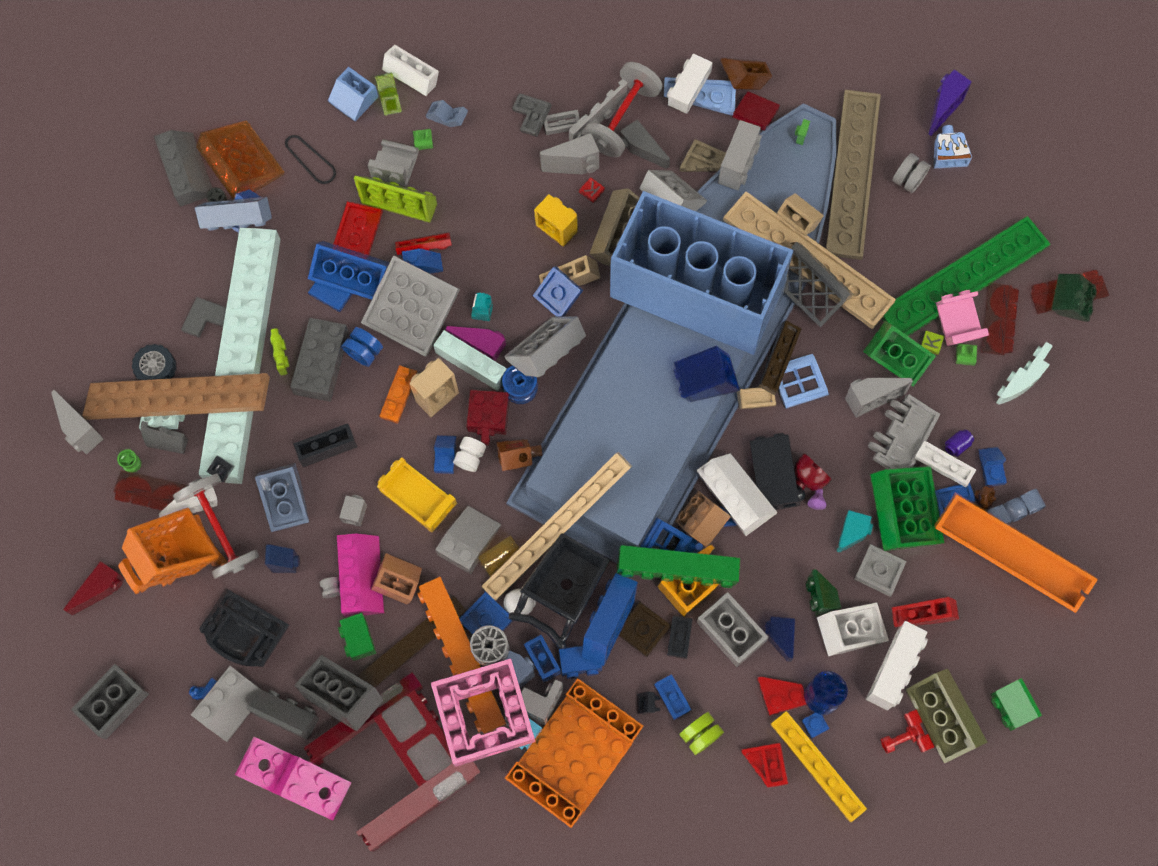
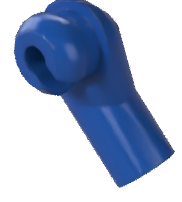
(200, 692)

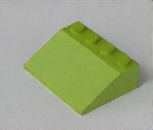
(396, 198)

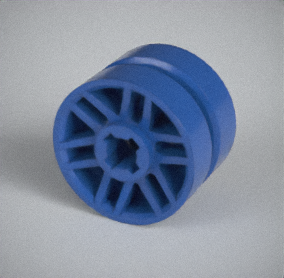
(362, 346)
(520, 387)

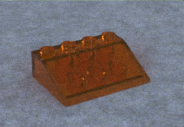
(239, 158)

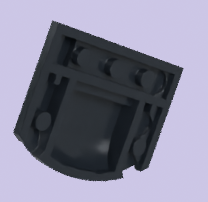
(242, 630)

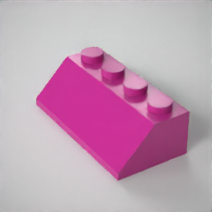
(358, 566)

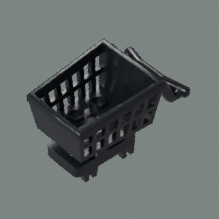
(563, 561)

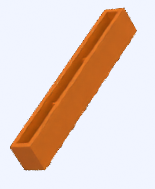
(458, 649)

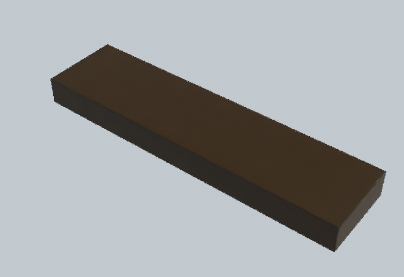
(779, 357)

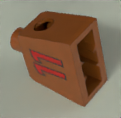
(510, 454)

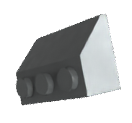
(284, 713)

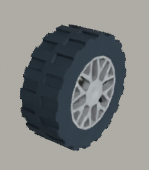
(154, 363)

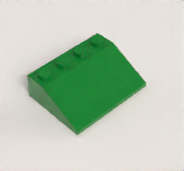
(906, 508)

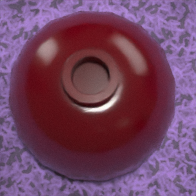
(810, 474)

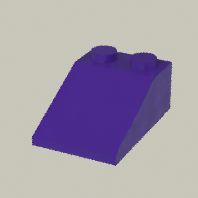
(950, 96)

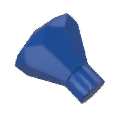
(694, 547)

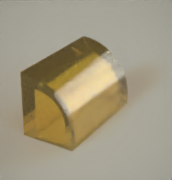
(498, 555)

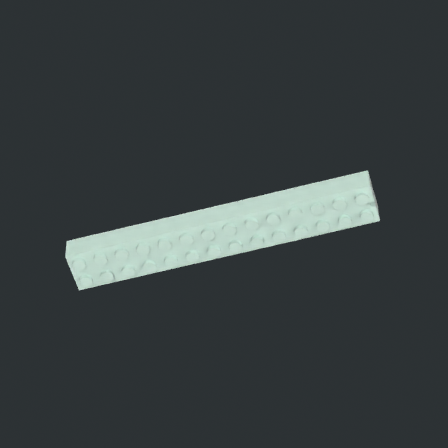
(242, 343)

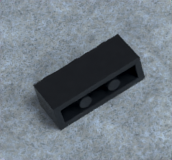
(325, 445)

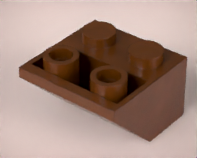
(746, 73)

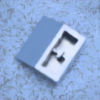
(352, 94)

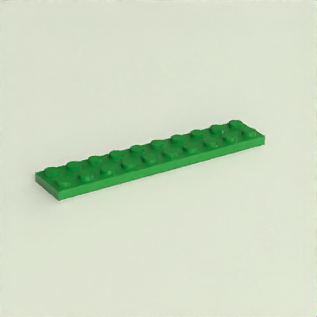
(970, 273)

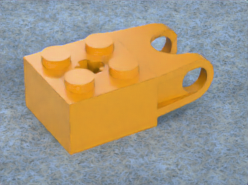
(684, 599)

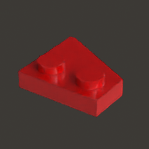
(781, 695)
(768, 764)

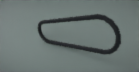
(322, 182)

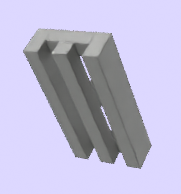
(561, 125)

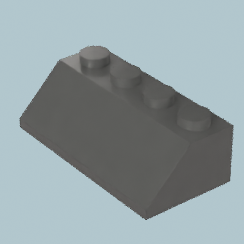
(183, 166)

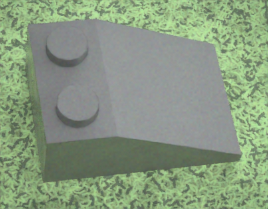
(571, 157)
(874, 392)
(78, 430)
(467, 539)

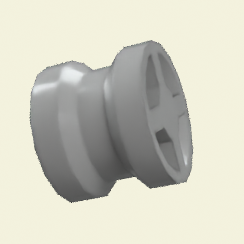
(330, 587)

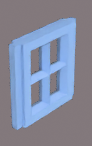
(821, 391)

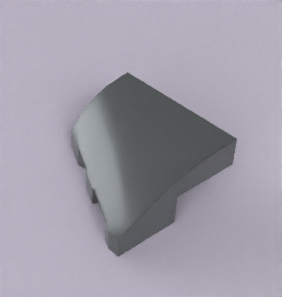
(163, 438)

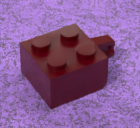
(488, 414)

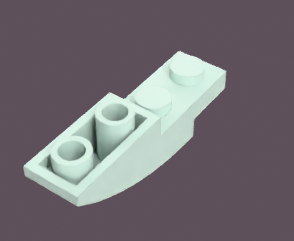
(1025, 378)

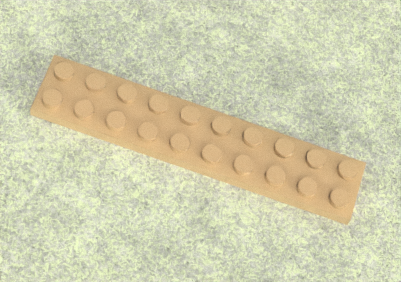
(869, 300)

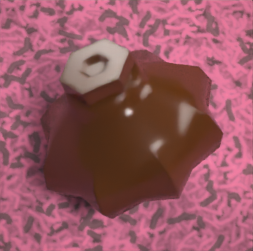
(986, 496)

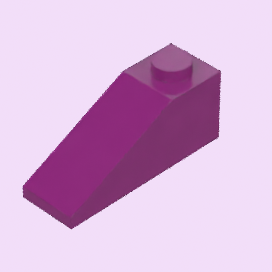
(482, 340)

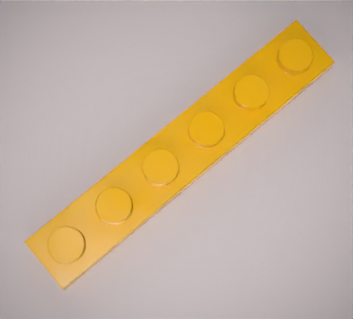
(818, 767)

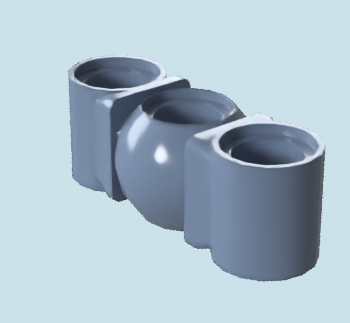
(1019, 507)

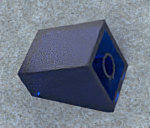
(706, 375)

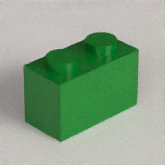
(357, 637)

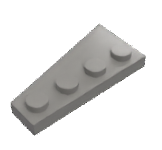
(601, 110)

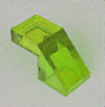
(388, 93)

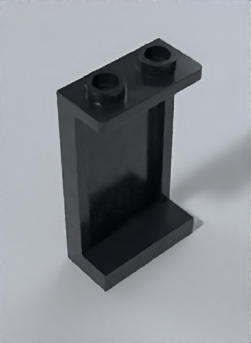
(775, 470)

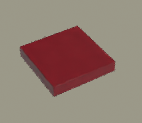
(756, 110)

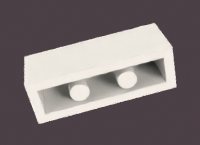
(410, 70)
(689, 83)

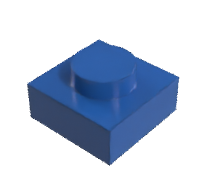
(815, 725)

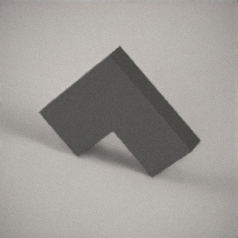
(535, 111)
(200, 314)

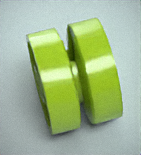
(701, 733)

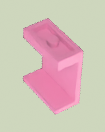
(960, 318)

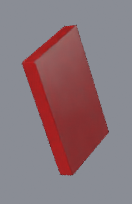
(358, 227)

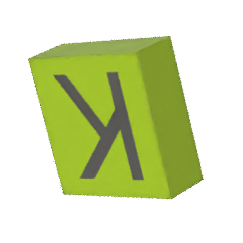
(932, 342)

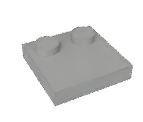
(880, 570)

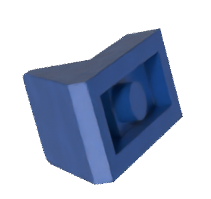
(444, 454)
(992, 466)

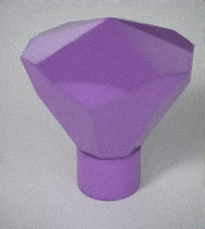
(817, 501)

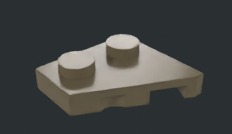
(702, 158)

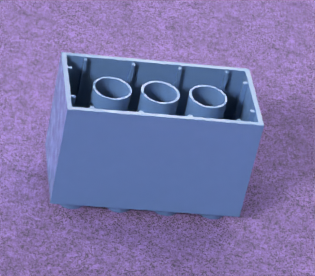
(698, 272)

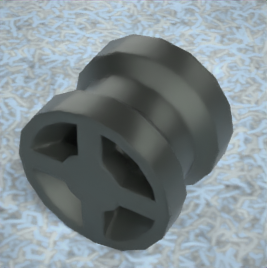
(215, 194)

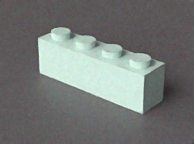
(470, 360)

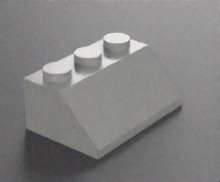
(672, 188)
(226, 704)

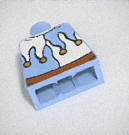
(951, 149)

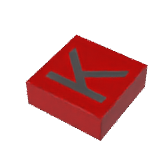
(591, 190)

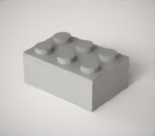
(740, 155)
(732, 629)

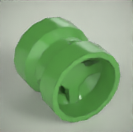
(125, 459)

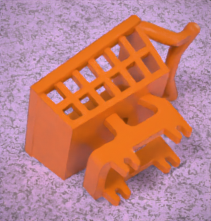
(181, 543)

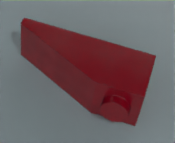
(97, 586)

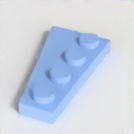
(714, 95)

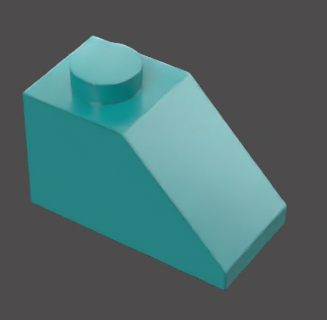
(854, 530)

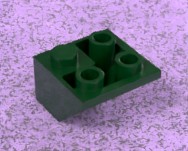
(823, 594)

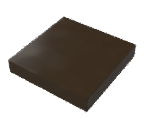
(644, 629)

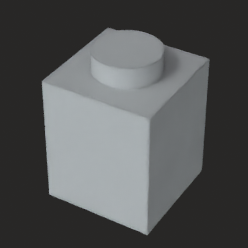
(353, 510)

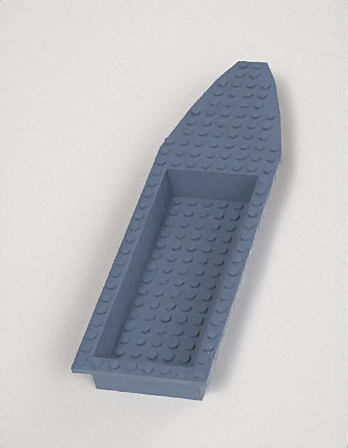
(629, 388)

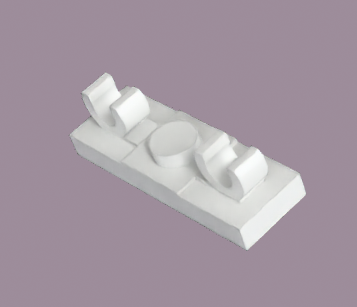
(945, 464)

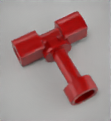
(913, 732)

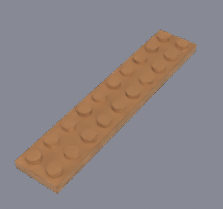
(176, 396)

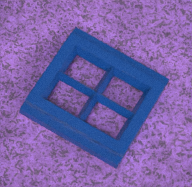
(654, 532)

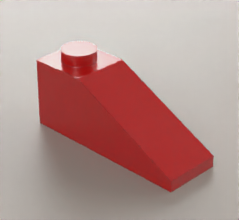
(926, 612)

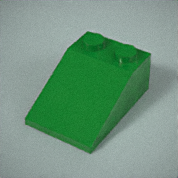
(899, 353)

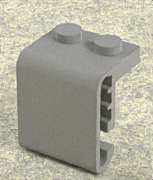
(394, 162)

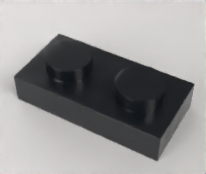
(679, 637)

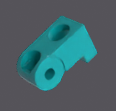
(482, 307)

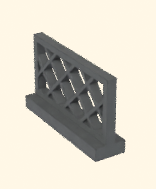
(825, 276)

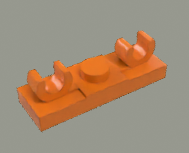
(398, 395)

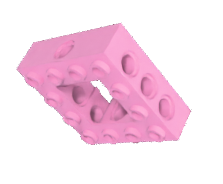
(475, 682)

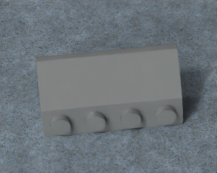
(546, 345)

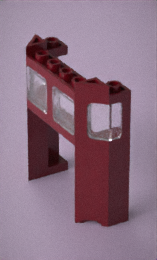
(421, 748)

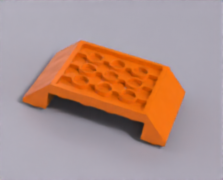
(575, 753)

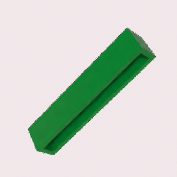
(678, 566)

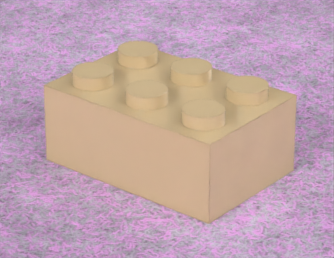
(434, 387)

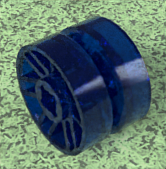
(825, 692)

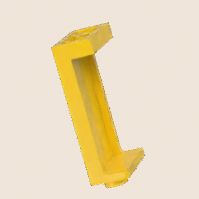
(416, 494)

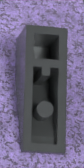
(642, 144)

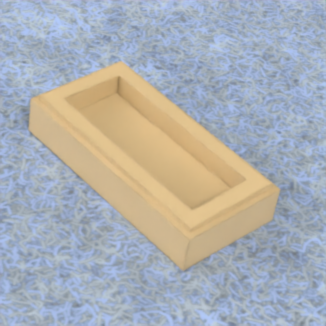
(755, 398)

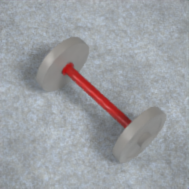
(641, 81)
(197, 488)

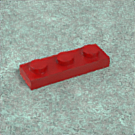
(438, 241)

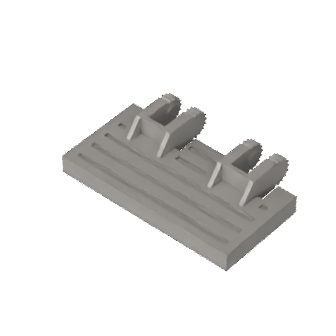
(906, 433)

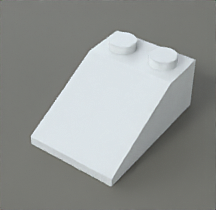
(852, 629)

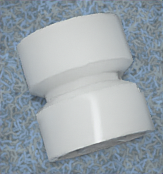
(470, 452)

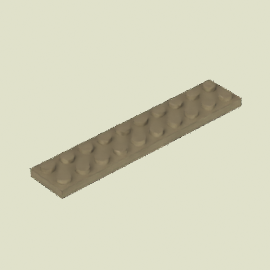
(853, 174)

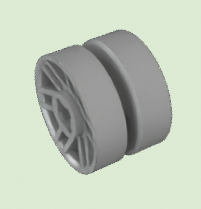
(911, 173)
(492, 636)

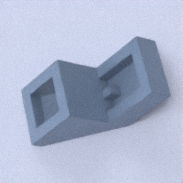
(445, 114)

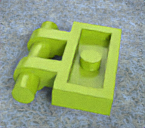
(279, 346)

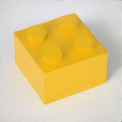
(556, 219)

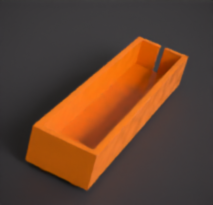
(1015, 552)

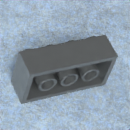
(319, 360)
(339, 692)

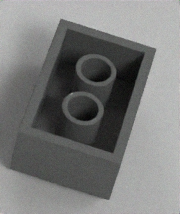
(110, 701)

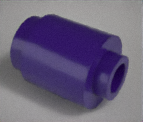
(959, 443)

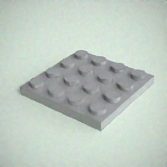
(410, 306)

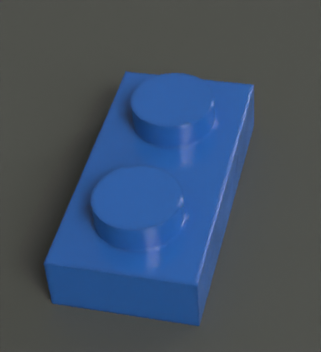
(672, 697)

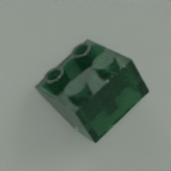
(1074, 297)

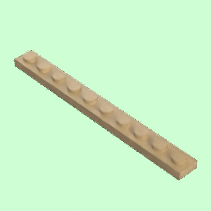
(557, 524)

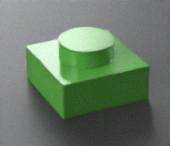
(801, 131)

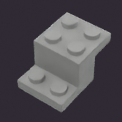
(540, 707)

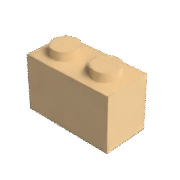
(800, 214)

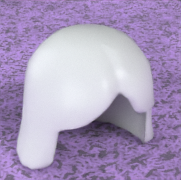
(511, 600)

